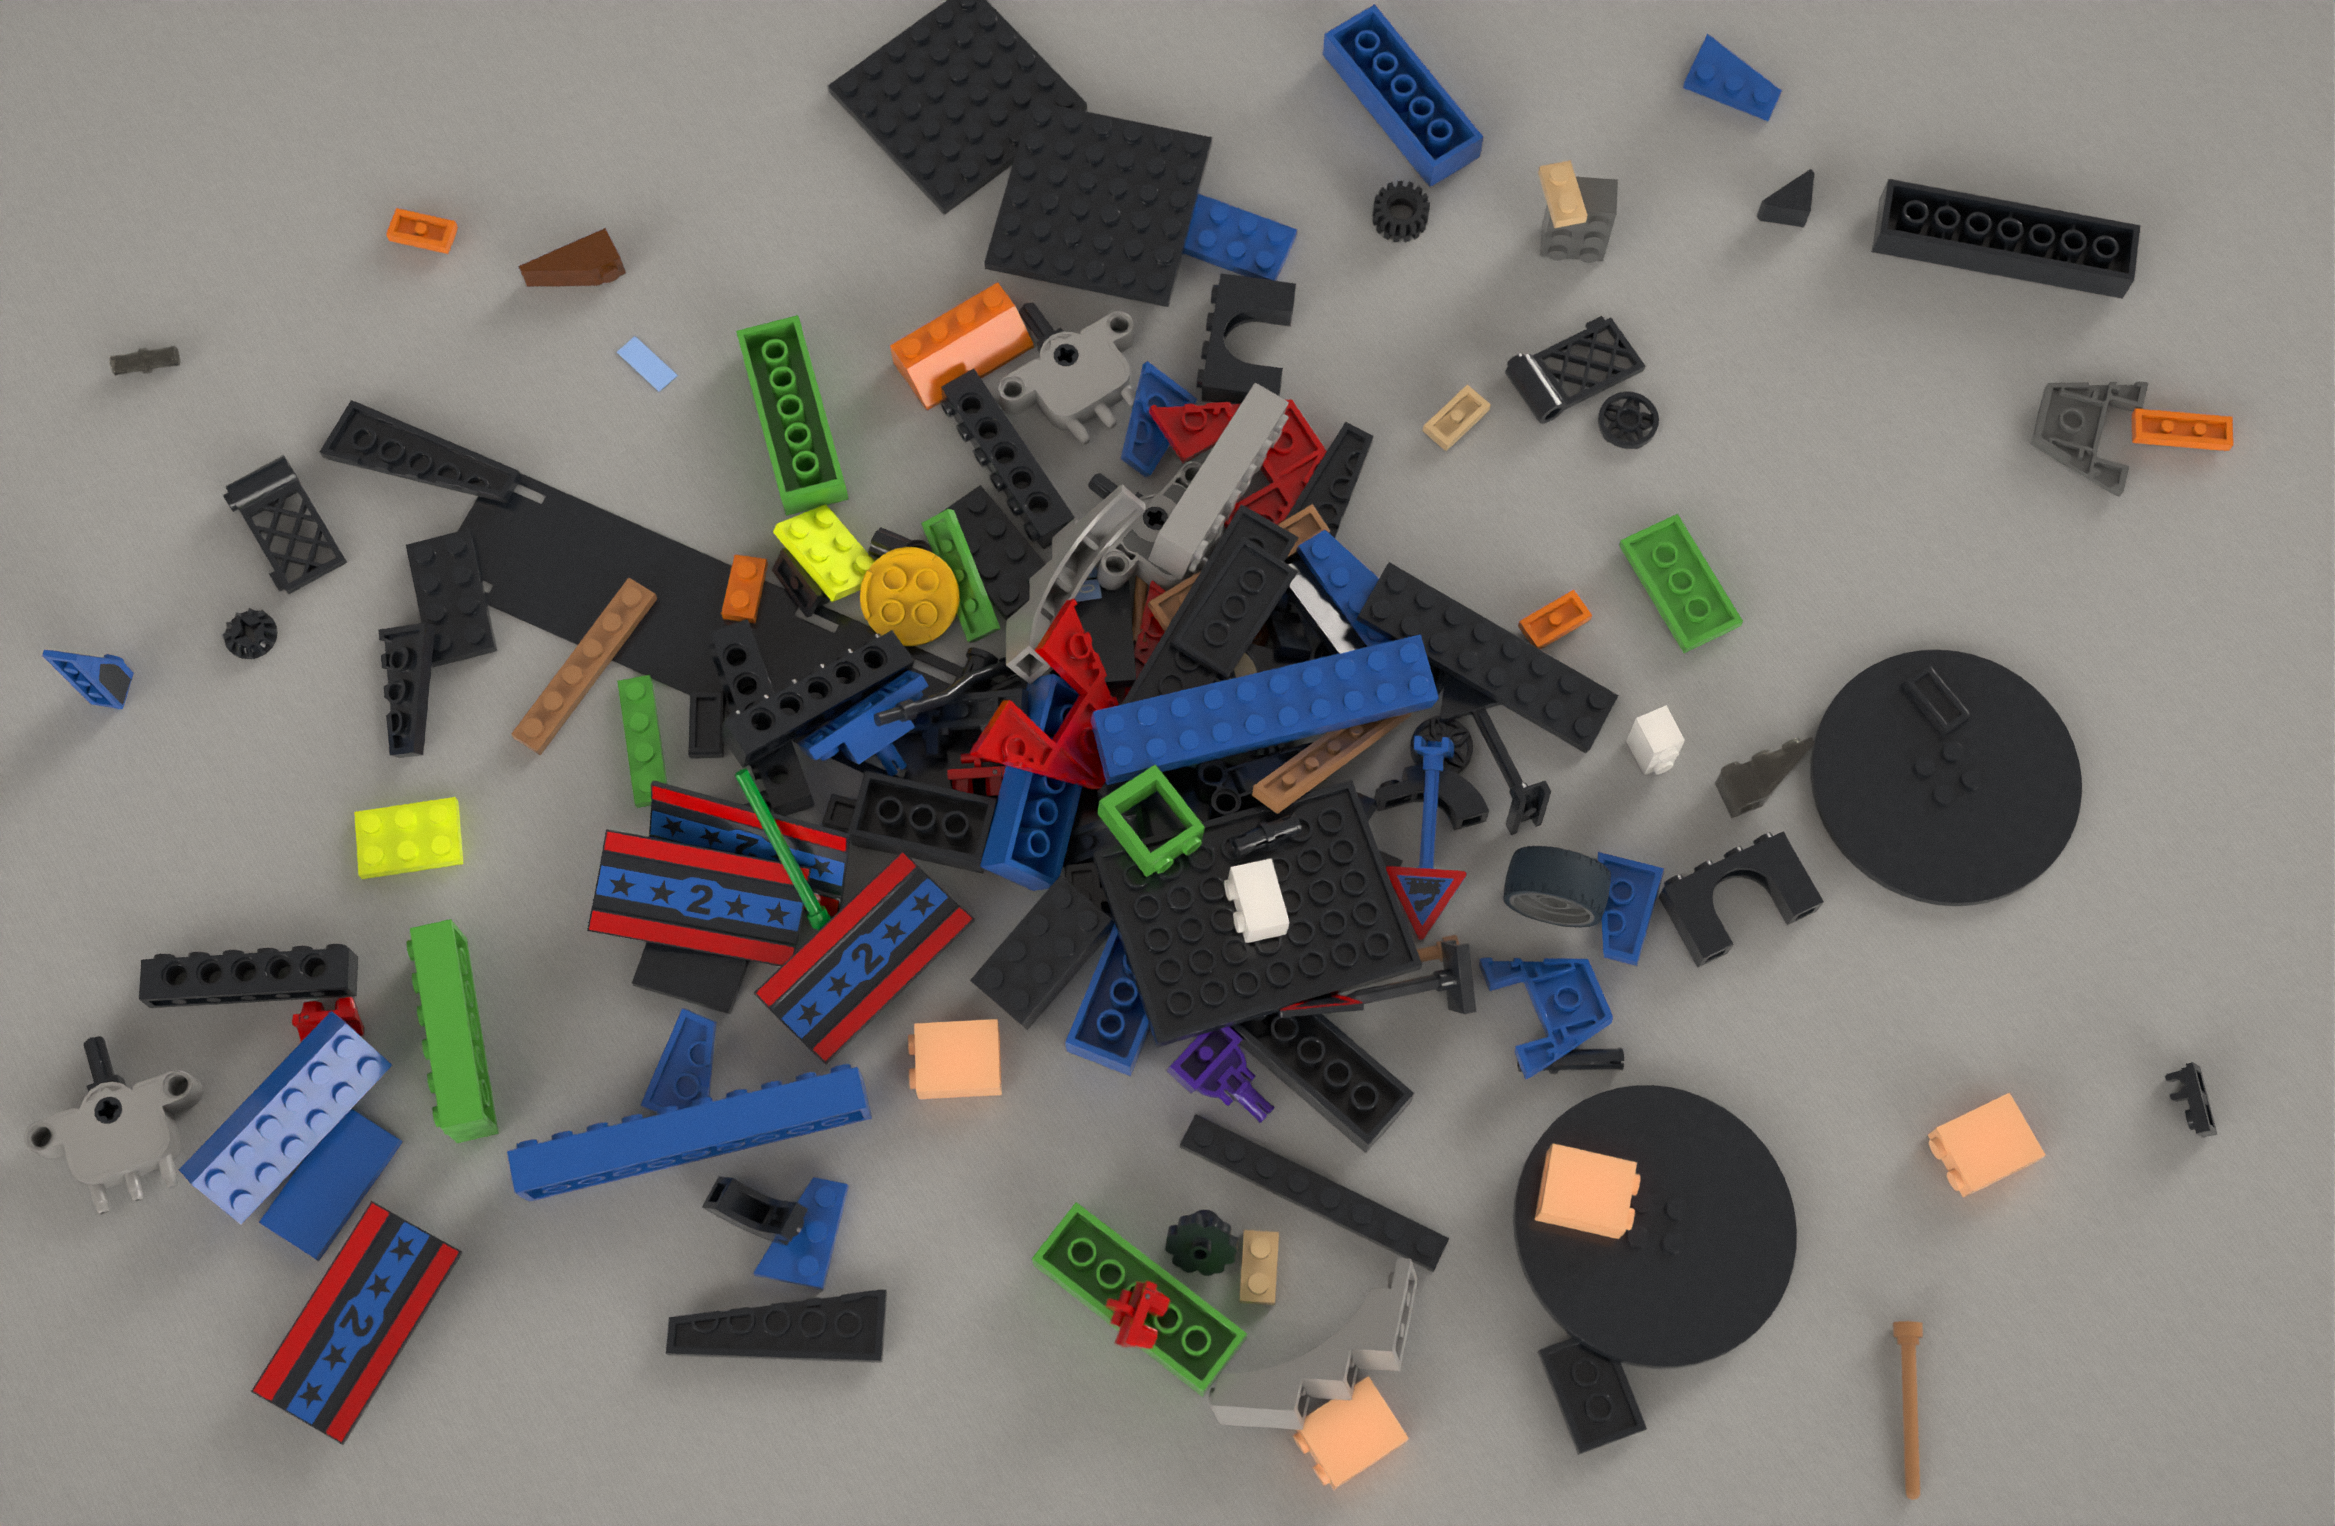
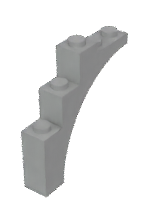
(1074, 555)

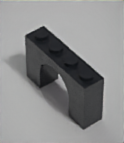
(1236, 303)
(1768, 862)

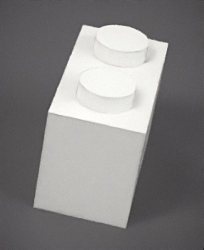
(1655, 741)
(1257, 901)

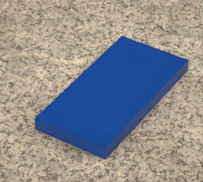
(330, 1184)

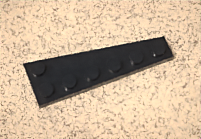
(399, 449)
(1335, 479)
(814, 1329)

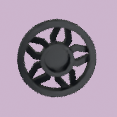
(1628, 420)
(1459, 767)

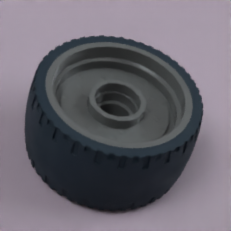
(1557, 886)

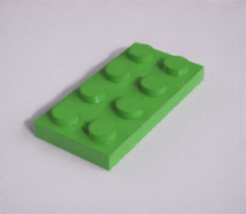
(1680, 583)

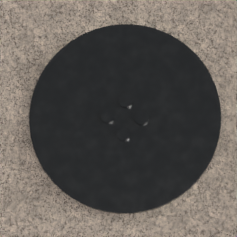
(1954, 812)
(1705, 1239)

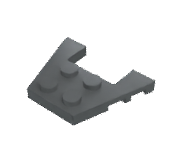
(2072, 426)

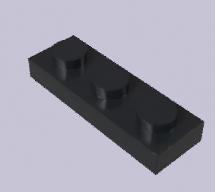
(1098, 837)

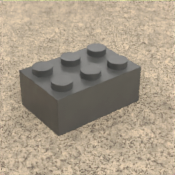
(1588, 239)

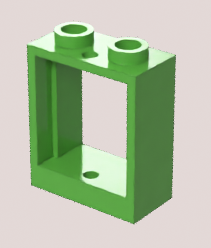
(1131, 794)

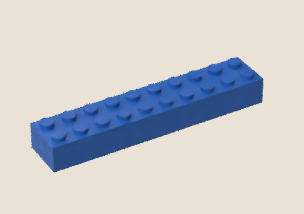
(1264, 709)
(689, 1133)

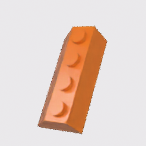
(973, 335)

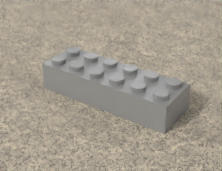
(1220, 482)

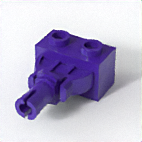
(1214, 1066)

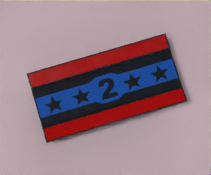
(734, 827)
(696, 899)
(863, 957)
(357, 1322)

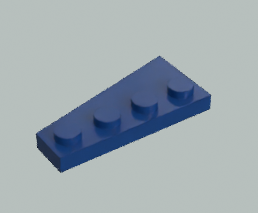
(1343, 579)

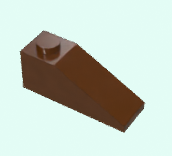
(580, 263)

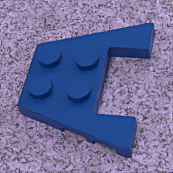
(1564, 998)

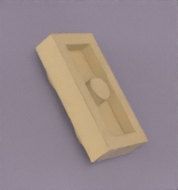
(1562, 194)
(1456, 417)
(1259, 1267)

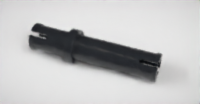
(1587, 1060)

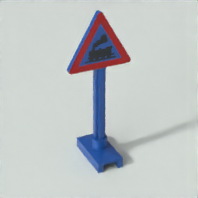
(1424, 889)

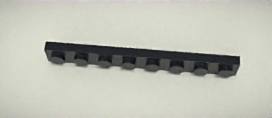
(1314, 1193)

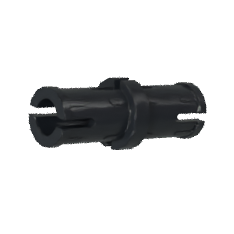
(1265, 835)

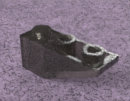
(1754, 782)

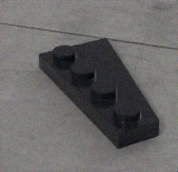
(409, 674)

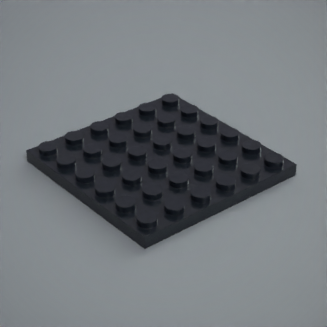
(951, 98)
(1099, 203)

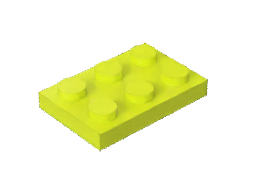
(826, 551)
(408, 838)

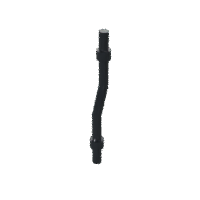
(908, 709)

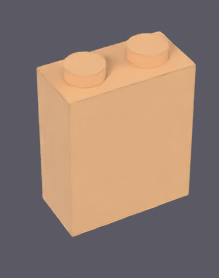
(956, 1059)
(1985, 1145)
(1587, 1191)
(1350, 1434)

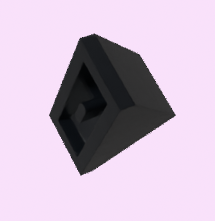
(1790, 203)

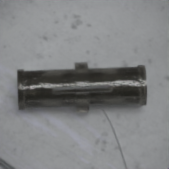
(144, 360)

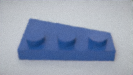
(1731, 81)
(1144, 439)
(1628, 907)
(685, 1064)
(809, 1253)

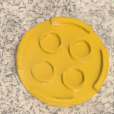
(910, 595)

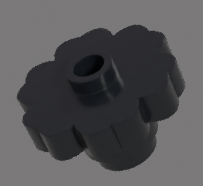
(1201, 1243)

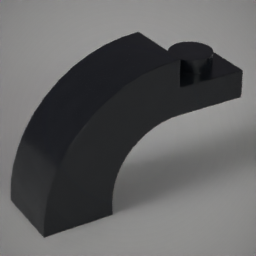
(1455, 796)
(754, 1211)

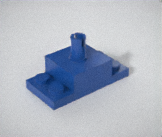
(857, 732)

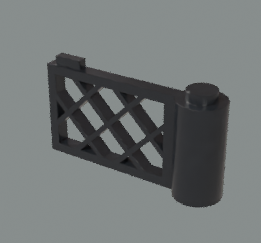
(1539, 383)
(259, 493)

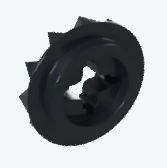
(244, 647)

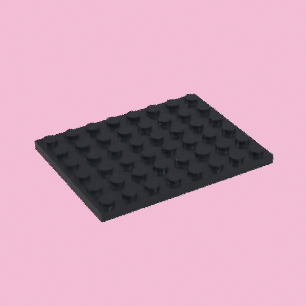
(1183, 935)

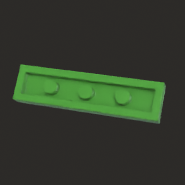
(974, 605)
(642, 736)

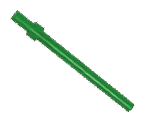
(816, 914)

